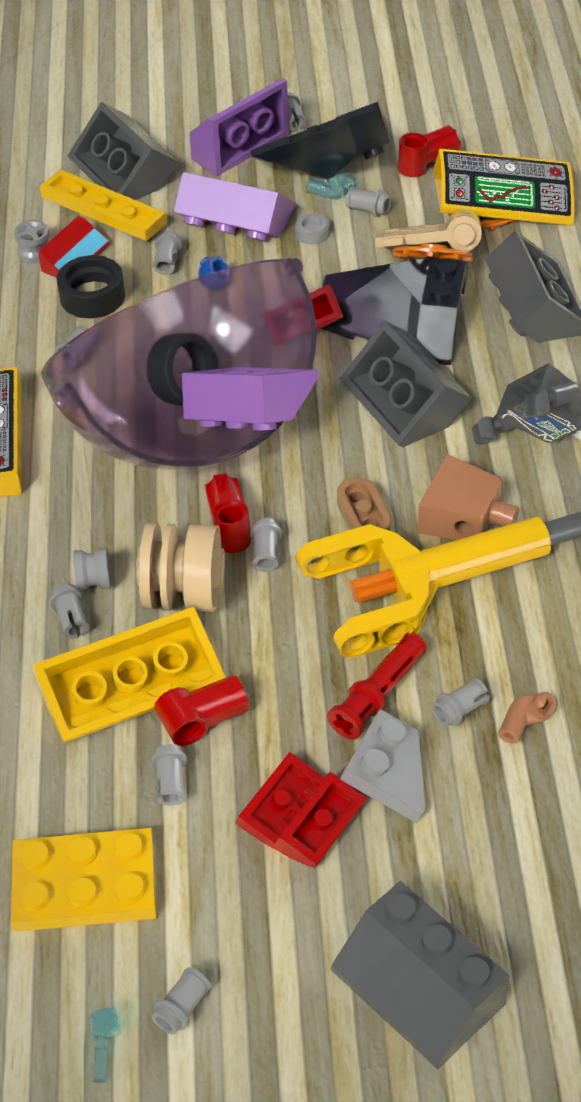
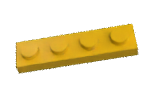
(103, 205)

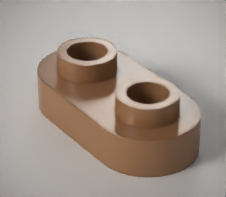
(369, 505)

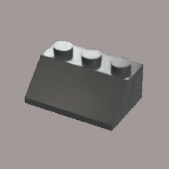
(121, 154)
(534, 290)
(404, 386)
(421, 974)

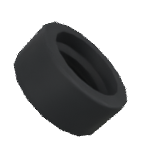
(92, 303)
(161, 361)

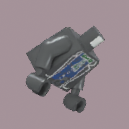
(539, 404)

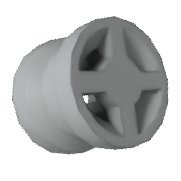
(31, 237)
(92, 569)

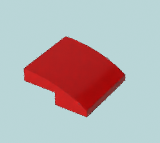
(300, 811)

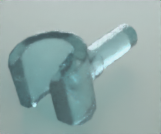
(103, 1025)

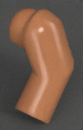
(525, 712)

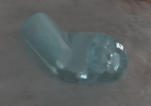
(333, 188)

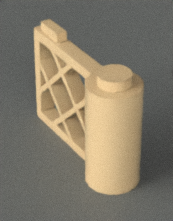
(461, 231)

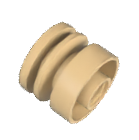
(174, 567)

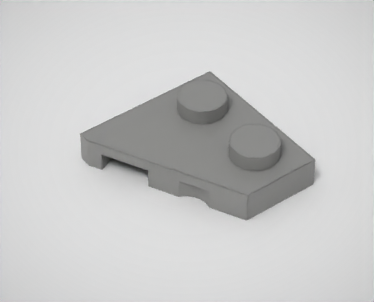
(389, 766)

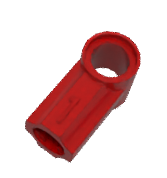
(420, 150)
(229, 512)
(190, 714)

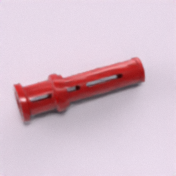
(369, 694)

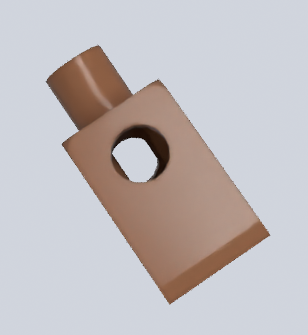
(463, 502)

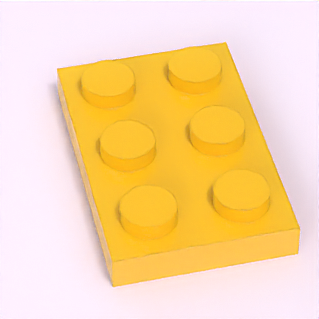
(83, 879)

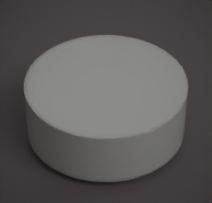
(312, 229)

